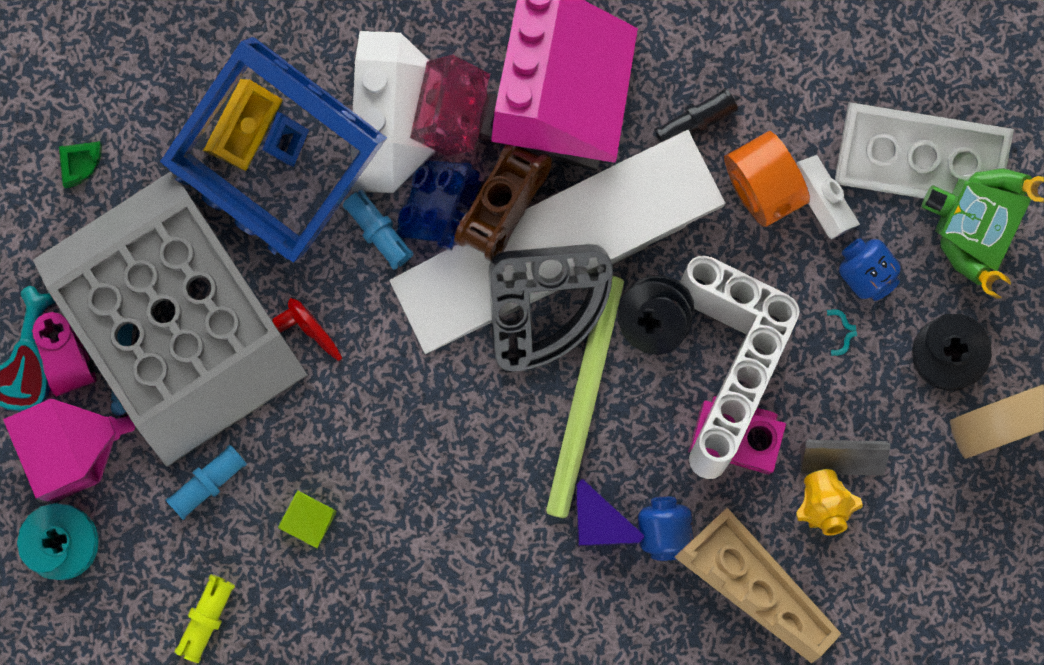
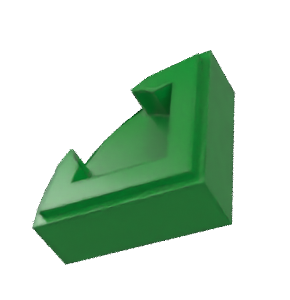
(78, 162)

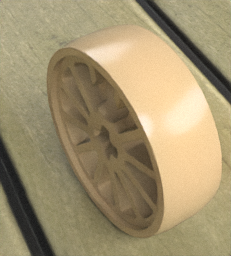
(999, 422)

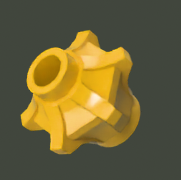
(827, 503)

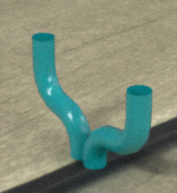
(848, 326)

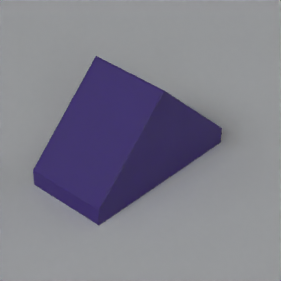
(600, 522)

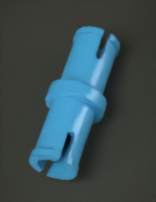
(378, 229)
(206, 482)

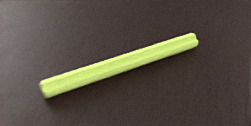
(583, 406)

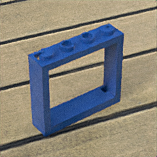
(307, 94)

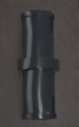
(699, 117)

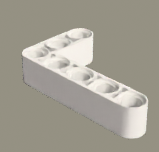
(749, 365)

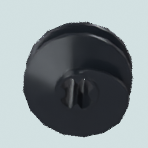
(656, 314)
(940, 370)

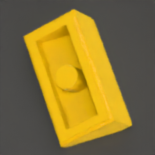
(243, 124)

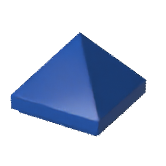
(281, 126)

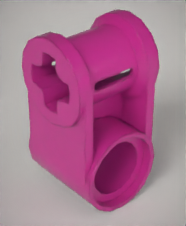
(62, 360)

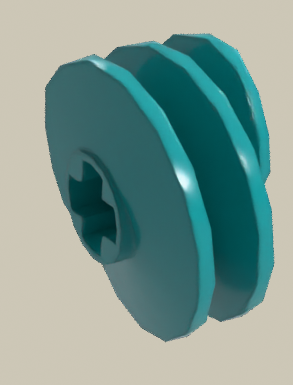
(40, 528)

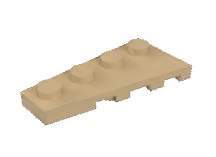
(751, 579)

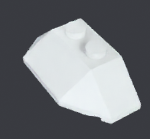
(386, 97)

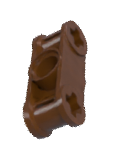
(490, 227)

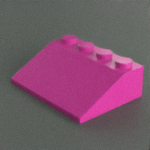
(565, 79)

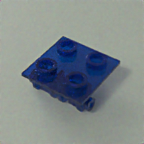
(435, 200)

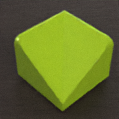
(307, 519)

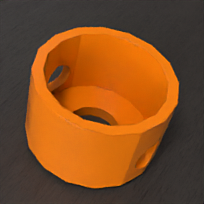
(767, 179)

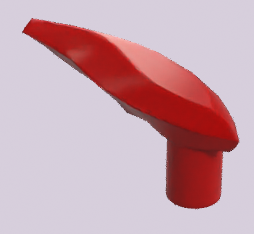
(299, 314)

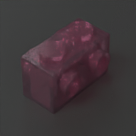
(450, 105)

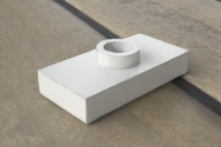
(827, 198)

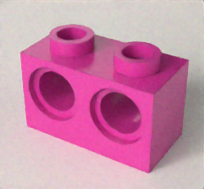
(746, 456)

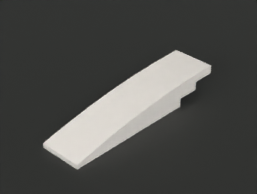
(614, 209)

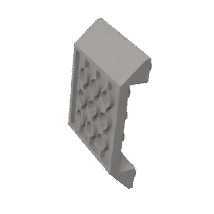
(181, 375)

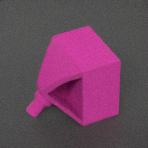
(63, 446)

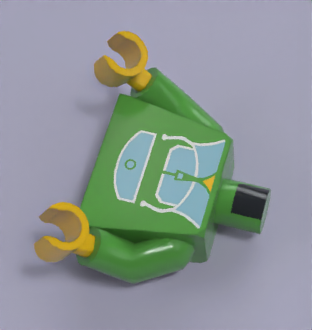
(982, 220)

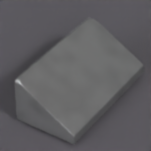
(845, 456)

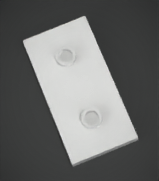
(914, 150)

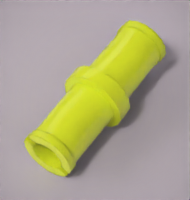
(204, 618)

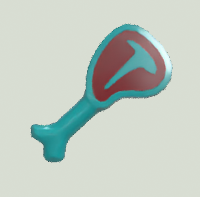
(22, 375)

